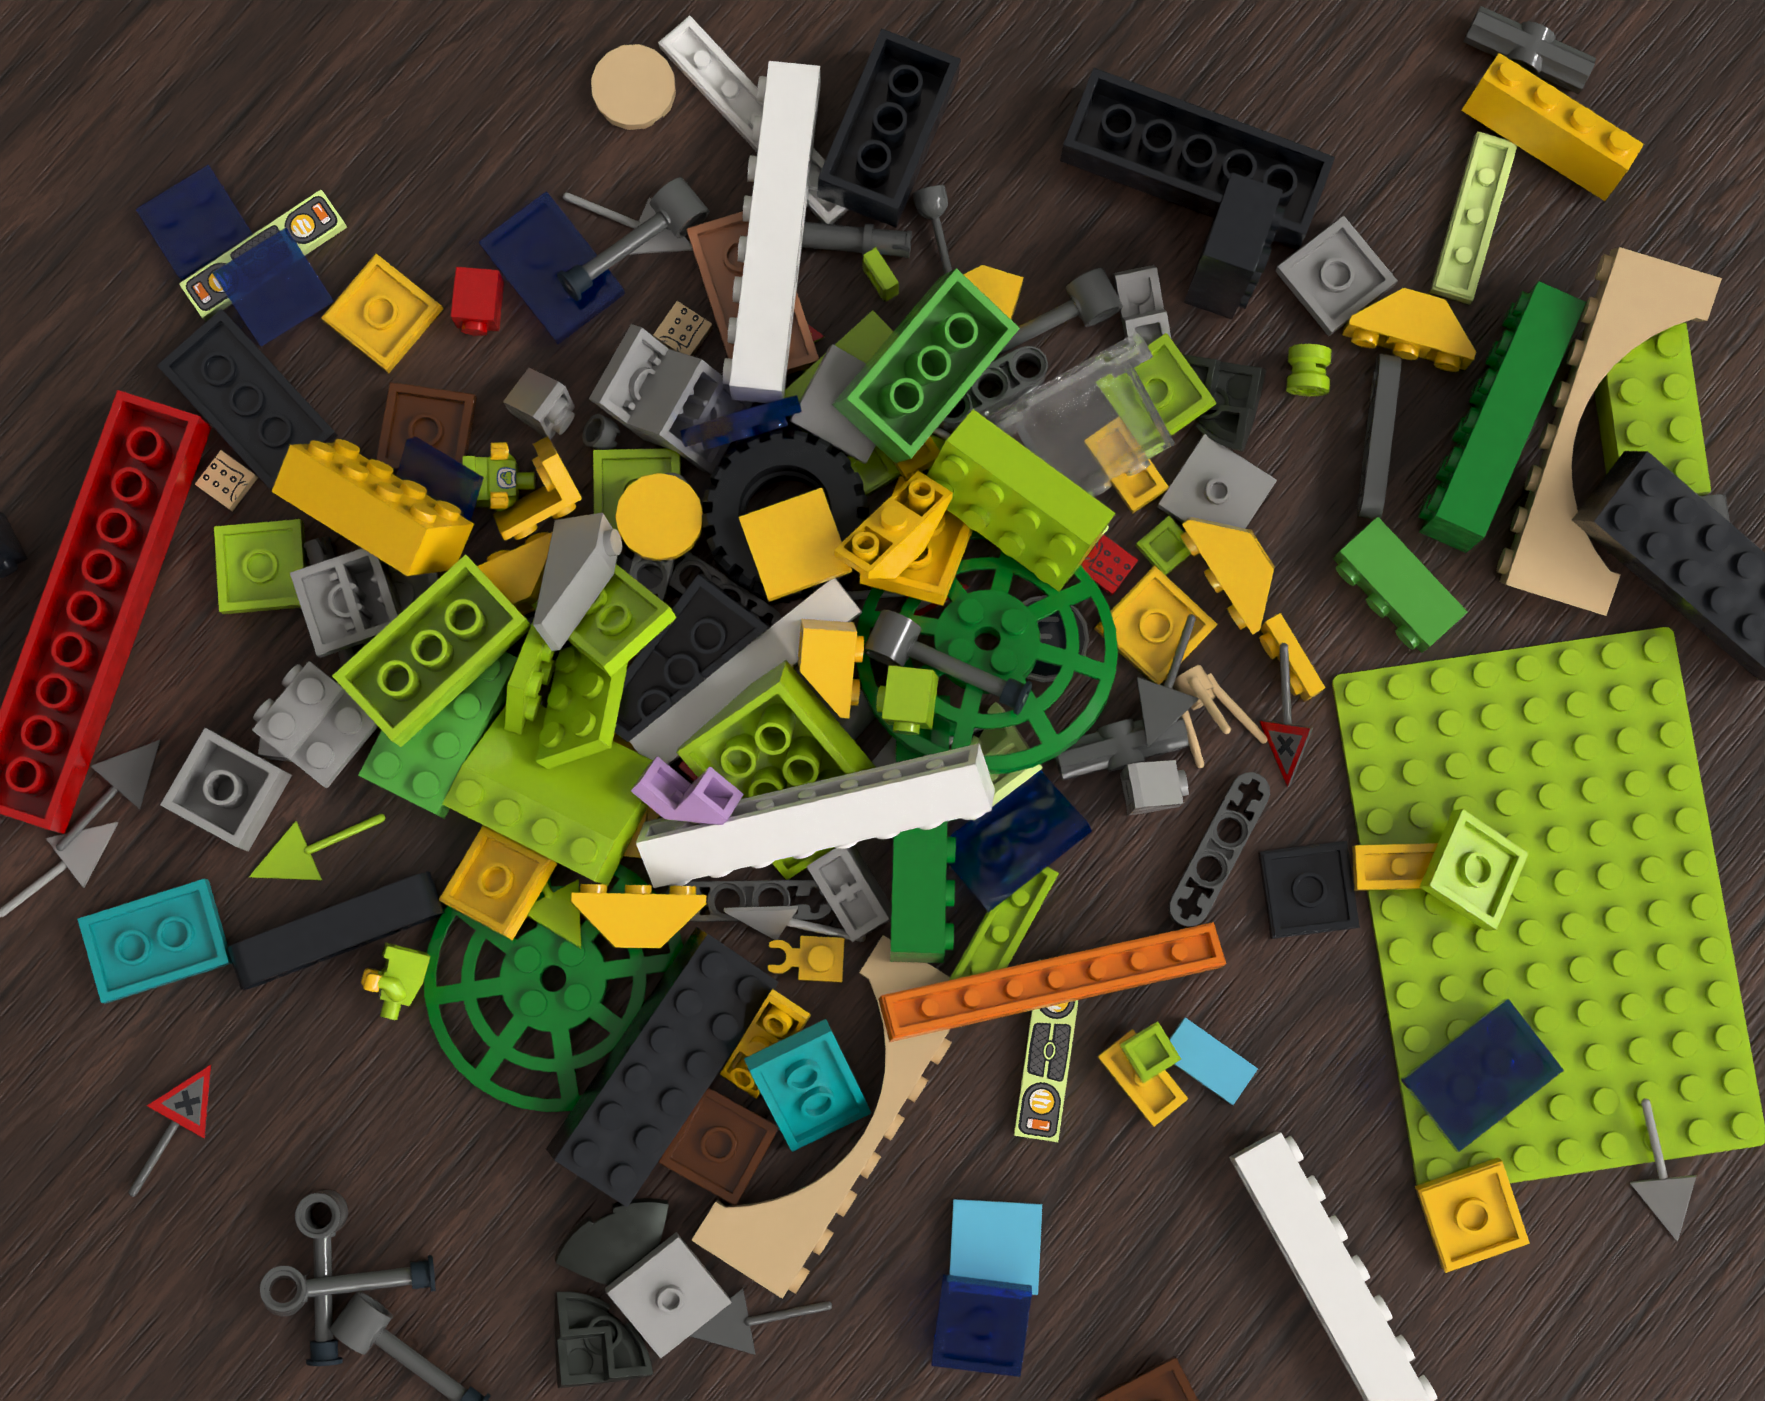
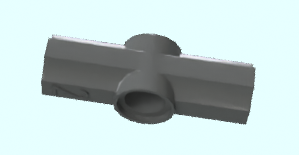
(1531, 47)
(1117, 746)

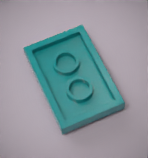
(154, 941)
(808, 1085)

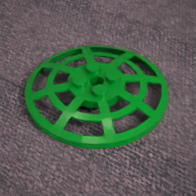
(1013, 658)
(536, 1006)

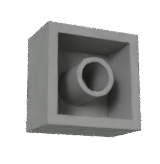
(226, 790)

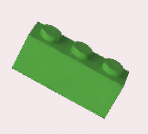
(1398, 586)

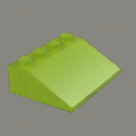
(773, 741)
(568, 813)

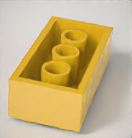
(373, 506)

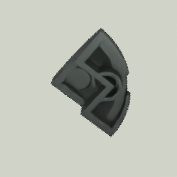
(1236, 396)
(615, 1240)
(594, 1344)

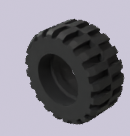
(764, 463)

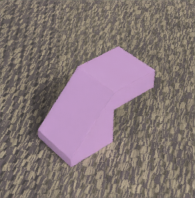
(706, 800)

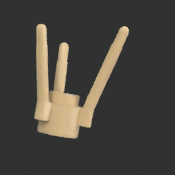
(1205, 687)

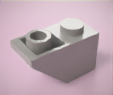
(541, 403)

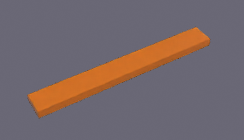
(1051, 982)

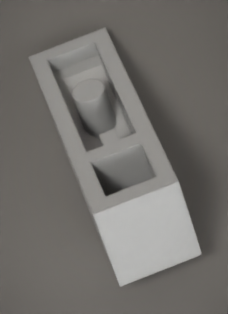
(575, 573)

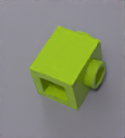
(908, 699)

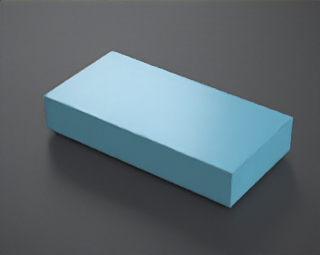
(1211, 1061)

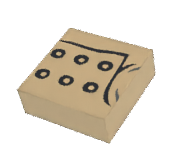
(683, 330)
(226, 480)

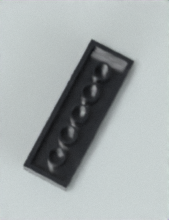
(1189, 152)
(1682, 553)
(661, 1067)

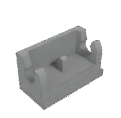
(851, 891)

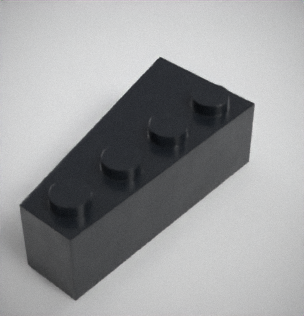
(692, 647)

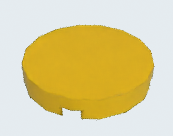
(659, 517)

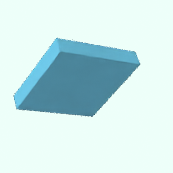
(996, 1241)

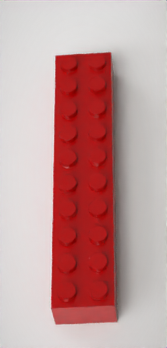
(94, 606)

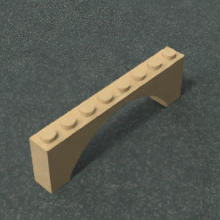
(1633, 302)
(777, 1235)

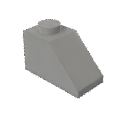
(1153, 786)

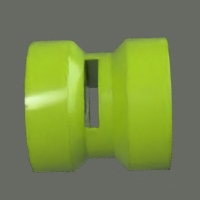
(1308, 370)

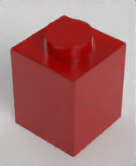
(477, 300)

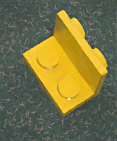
(553, 499)

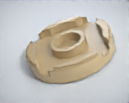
(633, 86)

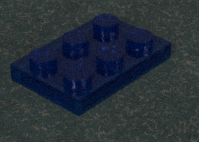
(532, 251)
(1016, 840)
(1482, 1075)

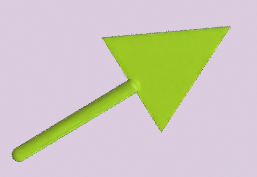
(293, 858)
(559, 913)

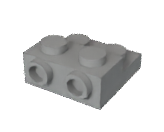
(314, 723)

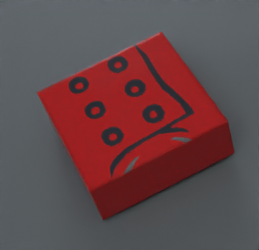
(1108, 565)

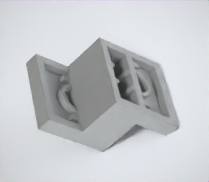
(664, 392)
(353, 598)

